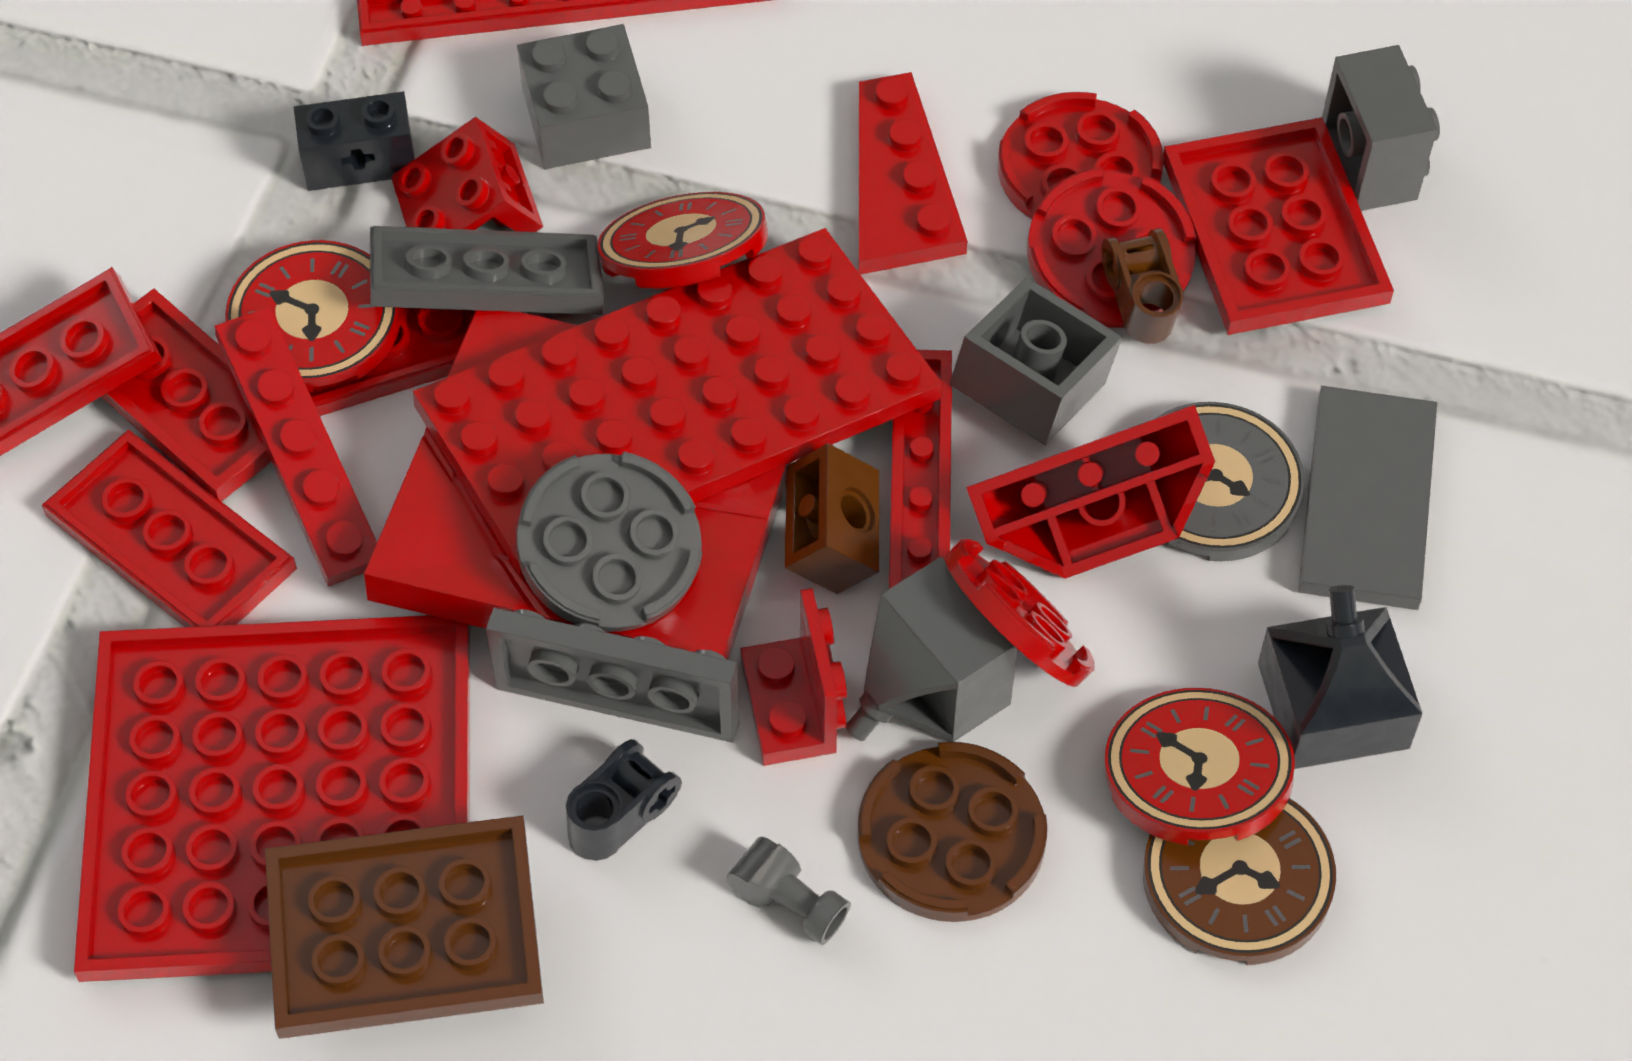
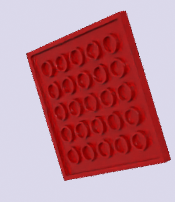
(248, 745)

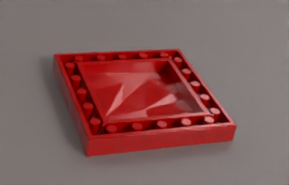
(449, 565)

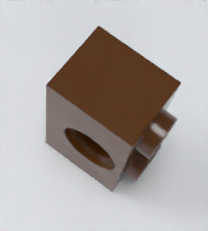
(832, 519)

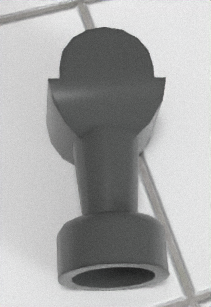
(770, 874)

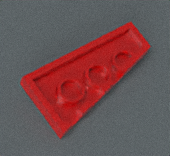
(902, 186)

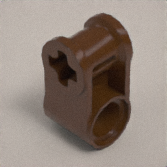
(1143, 274)

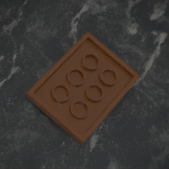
(402, 927)

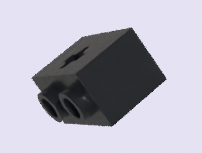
(353, 140)

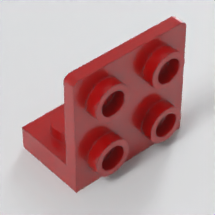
(466, 183)
(797, 689)

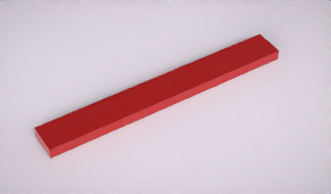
(426, 19)

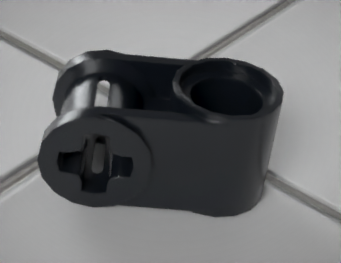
(626, 792)

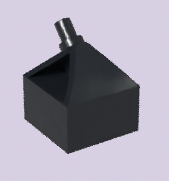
(1340, 683)

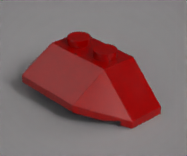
(1099, 496)

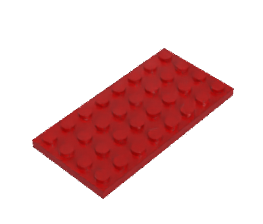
(696, 379)

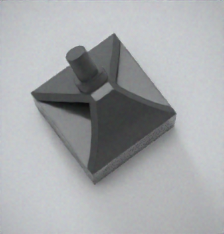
(934, 660)

